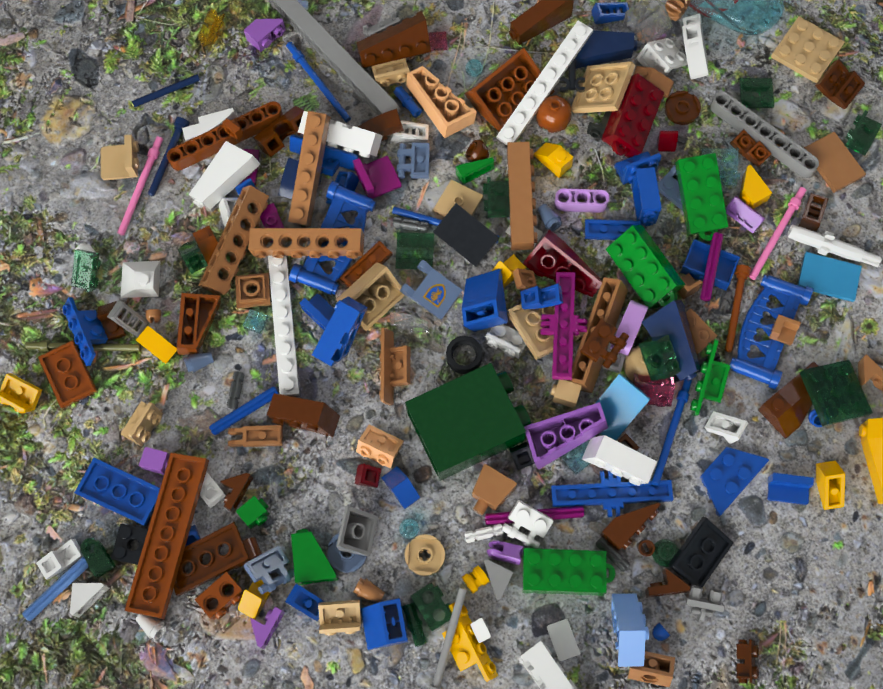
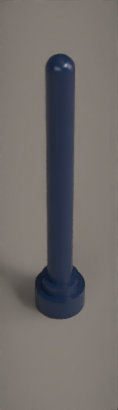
(178, 125)

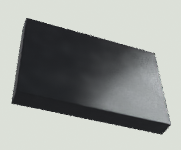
(466, 235)
(701, 553)

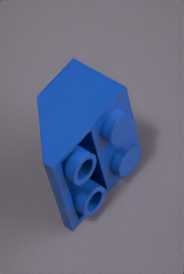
(384, 624)

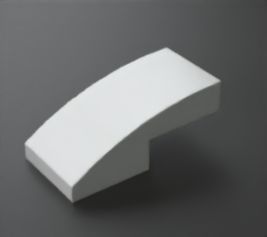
(211, 492)
(60, 559)

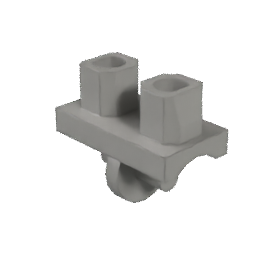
(713, 602)

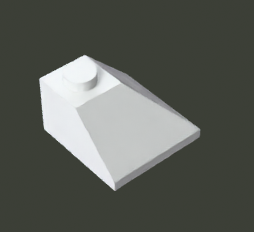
(140, 279)

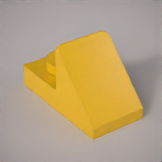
(507, 269)
(252, 600)

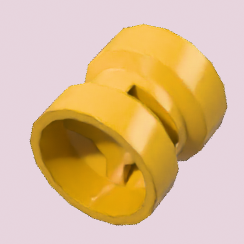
(475, 579)

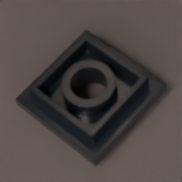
(125, 536)

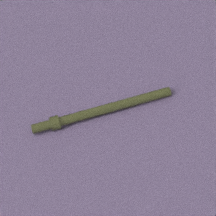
(46, 346)

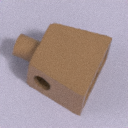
(491, 489)

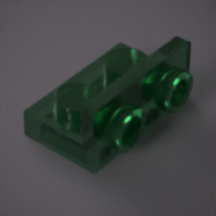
(863, 134)
(497, 200)

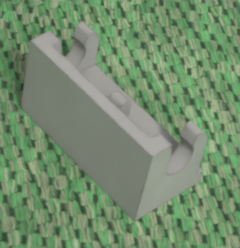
(380, 27)

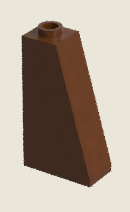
(540, 18)

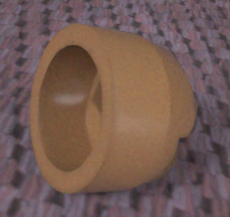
(153, 314)

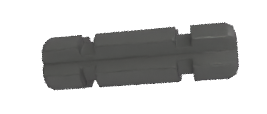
(409, 224)
(235, 390)
(612, 553)

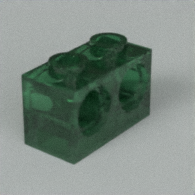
(428, 609)

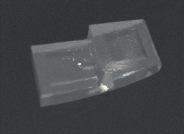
(415, 323)

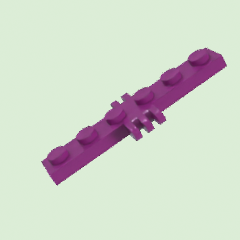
(563, 327)

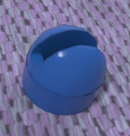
(660, 632)

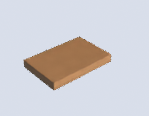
(835, 162)

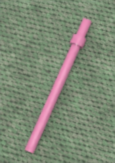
(153, 154)
(793, 204)

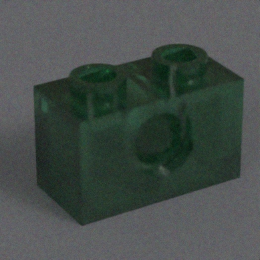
(659, 357)

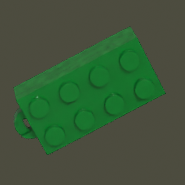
(701, 195)
(645, 267)
(565, 572)

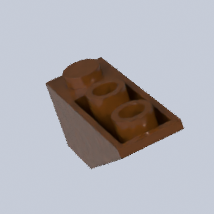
(626, 525)

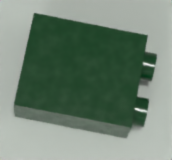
(467, 420)

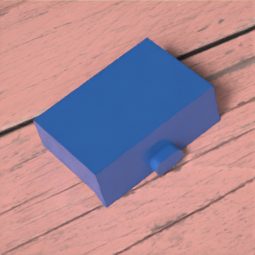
(697, 260)

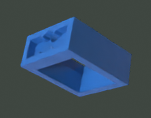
(646, 196)

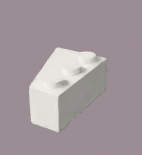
(619, 459)

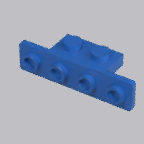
(332, 158)
(85, 328)

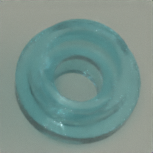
(474, 63)
(409, 522)

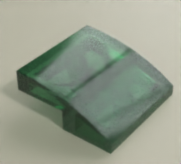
(413, 249)

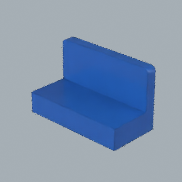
(318, 310)
(789, 488)

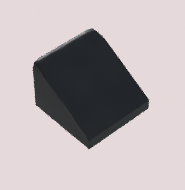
(522, 455)

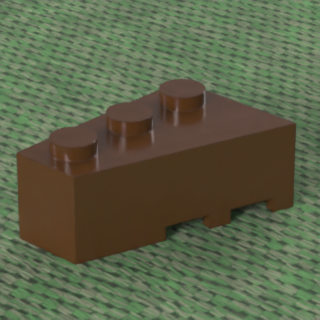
(303, 414)

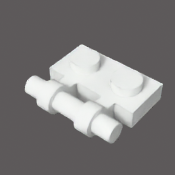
(529, 518)

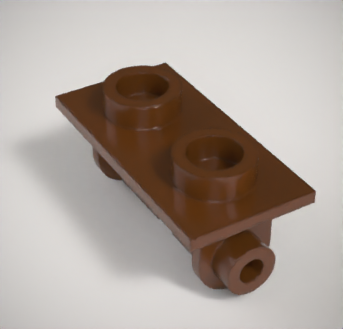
(749, 669)

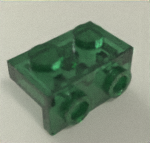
(85, 270)

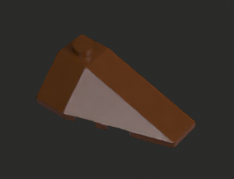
(788, 406)

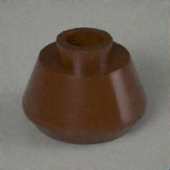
(477, 151)

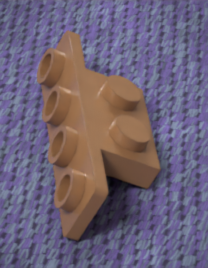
(394, 366)

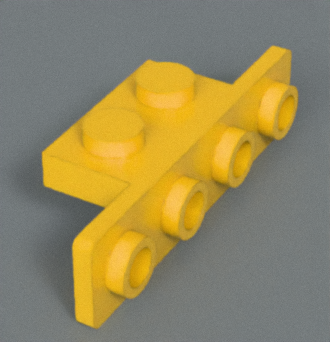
(467, 649)

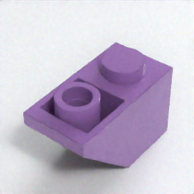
(264, 32)

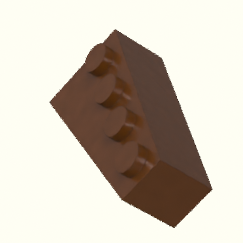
(396, 42)

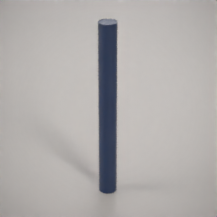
(164, 91)

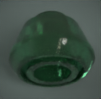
(660, 554)

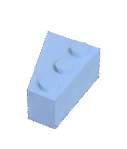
(629, 628)

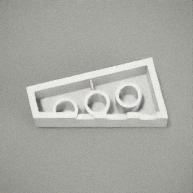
(544, 669)

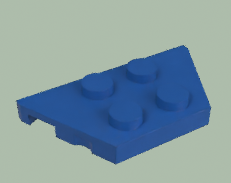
(730, 476)

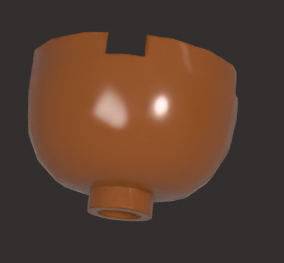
(554, 114)

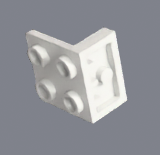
(662, 56)

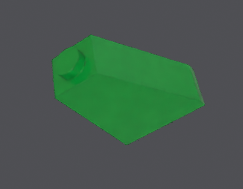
(309, 560)

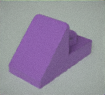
(264, 632)

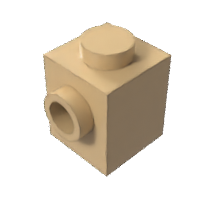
(566, 393)

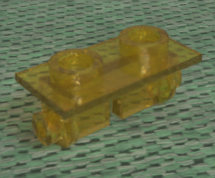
(209, 34)

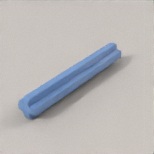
(55, 589)

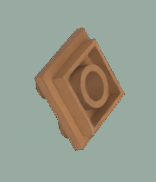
(256, 299)

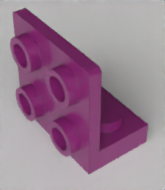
(377, 176)

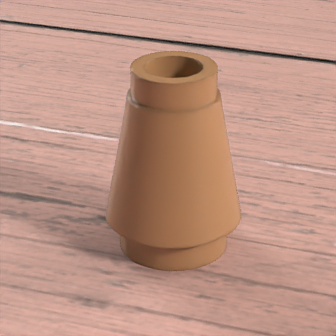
(367, 590)

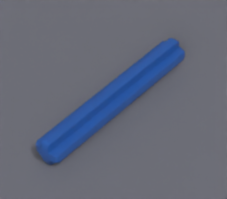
(243, 411)

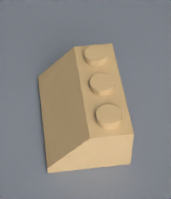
(375, 290)

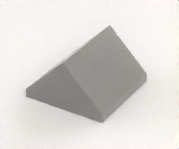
(357, 531)

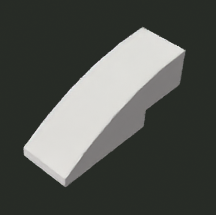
(207, 123)

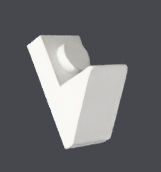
(726, 426)

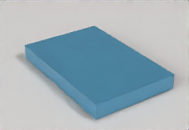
(830, 276)
(621, 405)

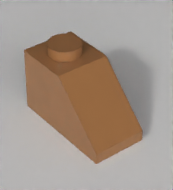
(656, 78)

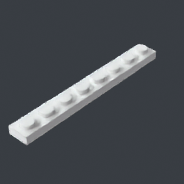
(545, 83)
(283, 326)

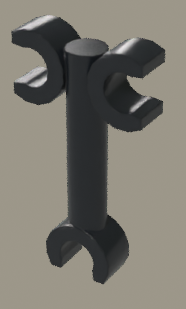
(572, 83)

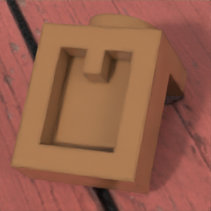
(524, 279)

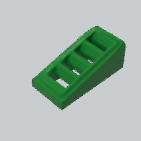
(473, 170)

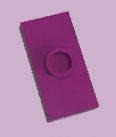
(271, 218)

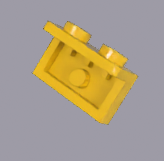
(19, 394)

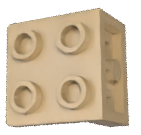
(142, 423)

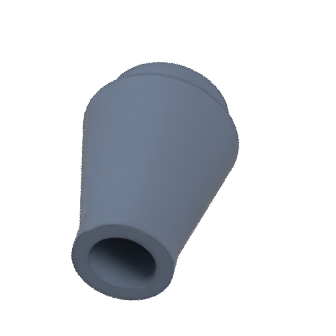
(549, 217)
(197, 361)

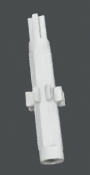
(827, 243)

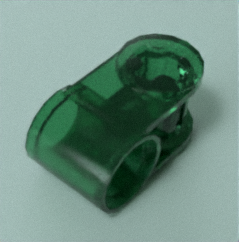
(98, 560)

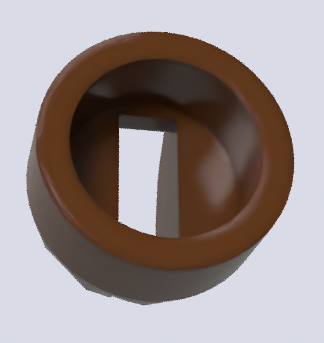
(650, 546)

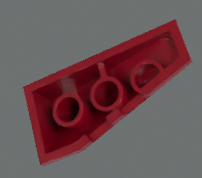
(555, 256)

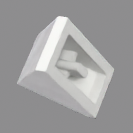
(84, 596)

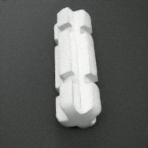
(483, 533)

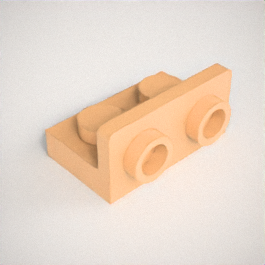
(379, 446)

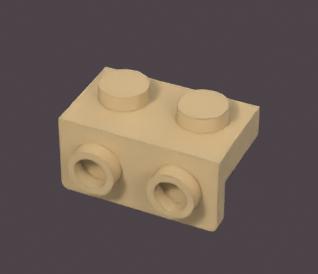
(390, 72)
(339, 617)

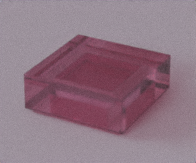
(438, 41)

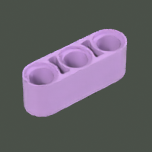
(589, 195)
(631, 324)

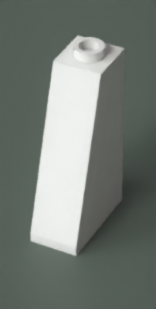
(222, 175)

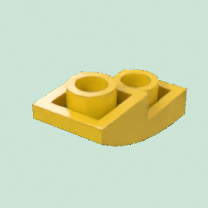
(156, 344)

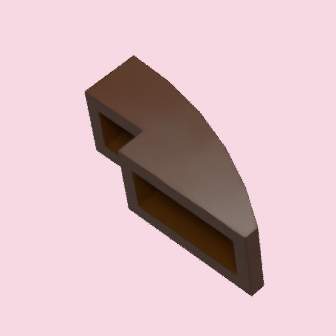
(384, 124)

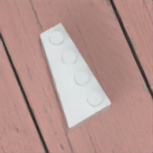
(349, 137)

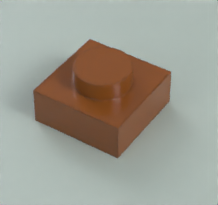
(233, 129)

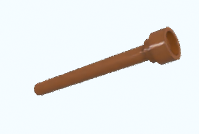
(742, 273)

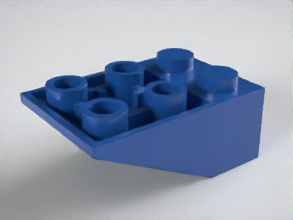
(484, 301)

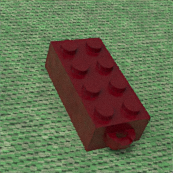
(631, 124)

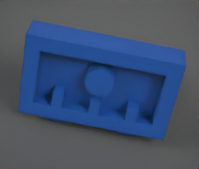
(627, 167)

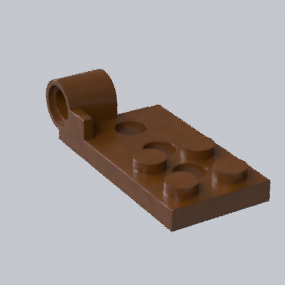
(239, 553)

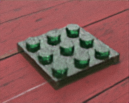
(835, 393)

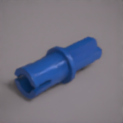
(407, 101)

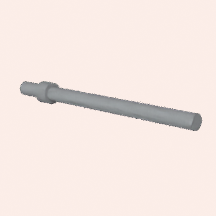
(448, 639)

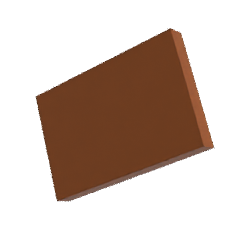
(67, 374)

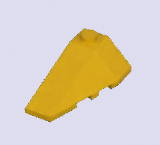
(872, 444)

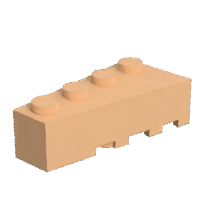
(440, 104)

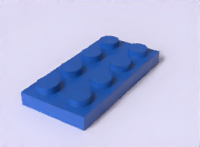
(118, 491)

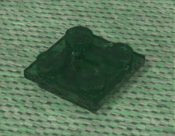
(763, 86)

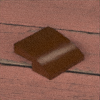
(840, 84)

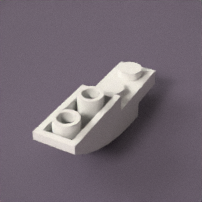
(695, 46)

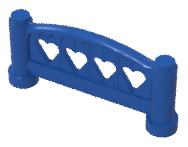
(343, 201)
(764, 367)

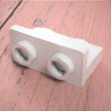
(506, 340)

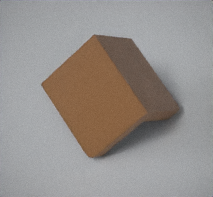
(690, 287)
(784, 329)

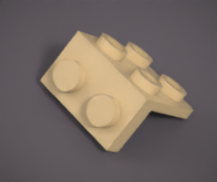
(120, 160)

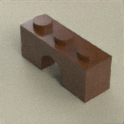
(272, 136)

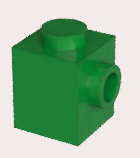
(253, 512)

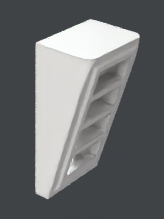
(403, 137)

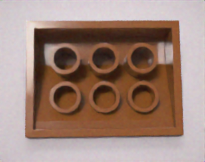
(504, 88)

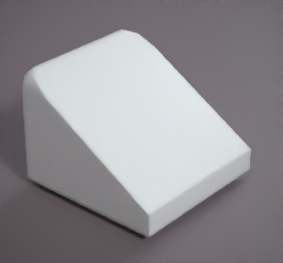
(480, 630)

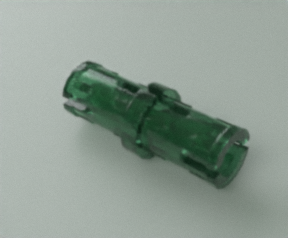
(414, 624)

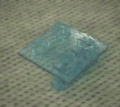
(727, 164)

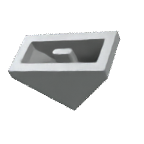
(498, 577)

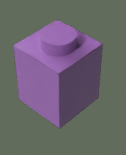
(154, 460)

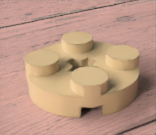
(433, 547)

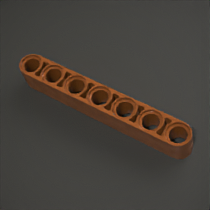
(216, 135)

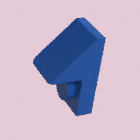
(304, 601)

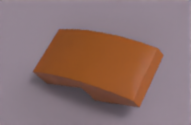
(752, 151)

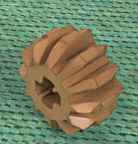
(676, 8)

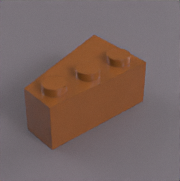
(195, 320)

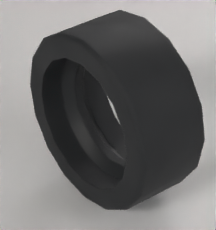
(464, 340)

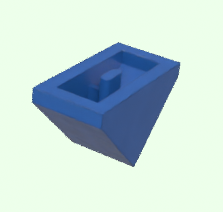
(401, 487)

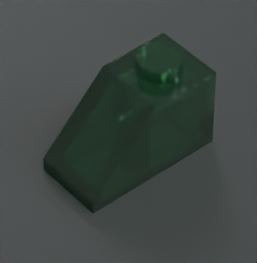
(192, 256)

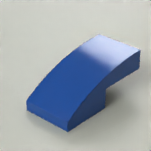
(540, 298)

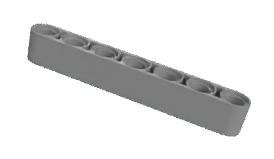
(772, 137)

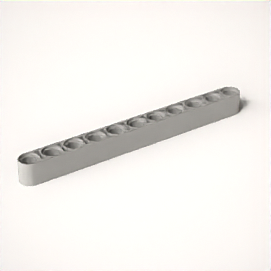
(335, 56)

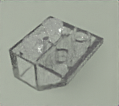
(648, 20)

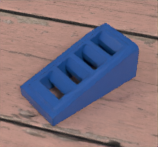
(601, 17)

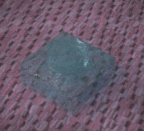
(255, 321)

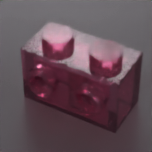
(659, 391)

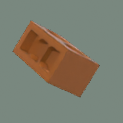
(217, 591)

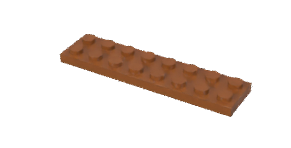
(167, 536)

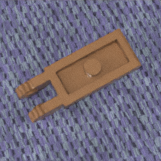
(257, 436)

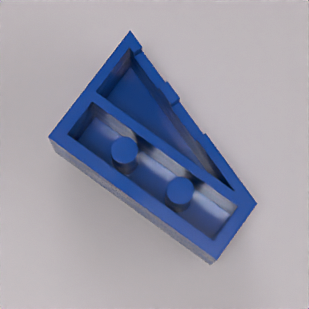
(340, 331)

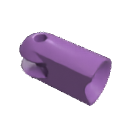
(505, 552)

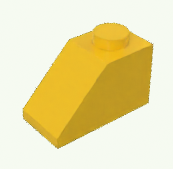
(554, 158)
(753, 189)
(830, 484)

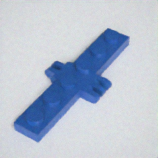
(610, 493)

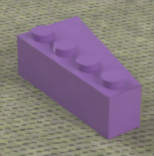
(564, 432)

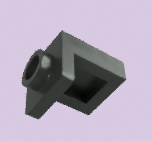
(597, 130)

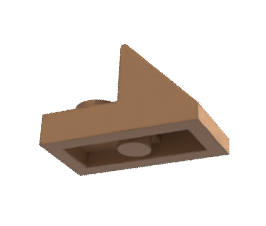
(870, 370)

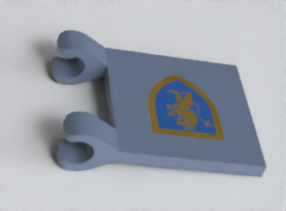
(434, 293)

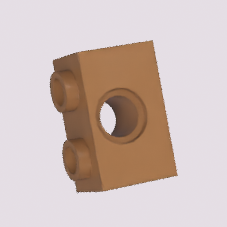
(657, 669)

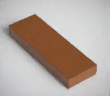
(378, 253)

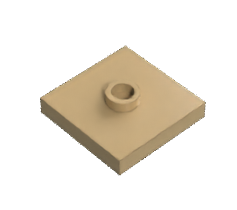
(459, 194)

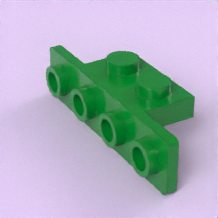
(712, 381)

